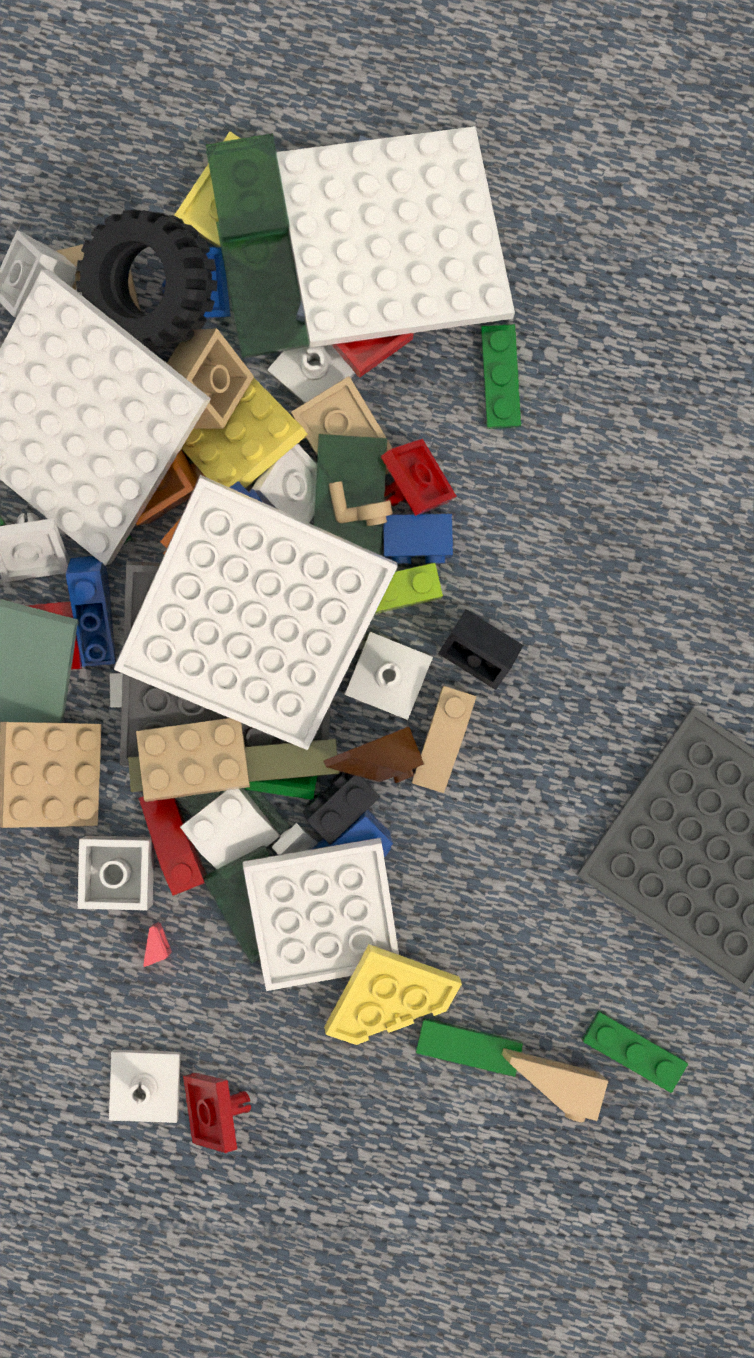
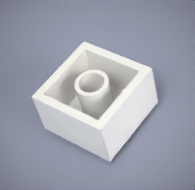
(115, 873)

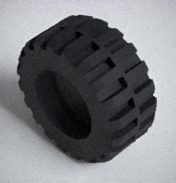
(186, 267)

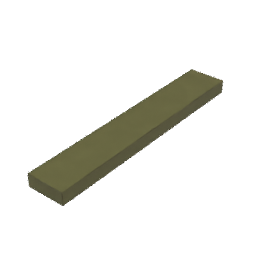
(270, 762)

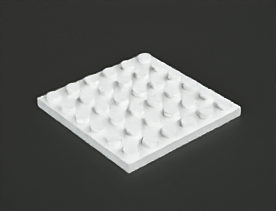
(394, 236)
(87, 417)
(254, 613)

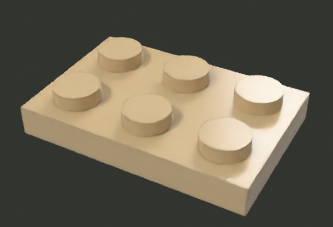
(338, 412)
(192, 759)

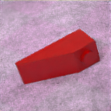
(172, 846)

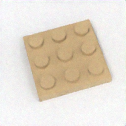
(49, 774)

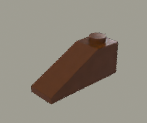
(381, 758)

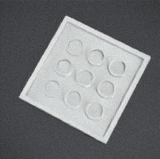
(319, 911)

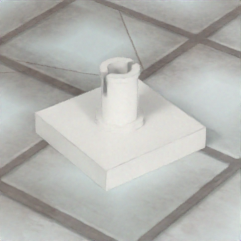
(310, 370)
(290, 484)
(31, 549)
(388, 675)
(144, 1086)

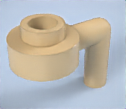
(373, 513)

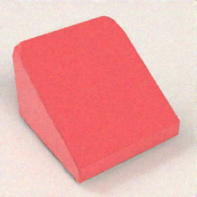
(157, 945)

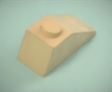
(444, 738)
(571, 1088)

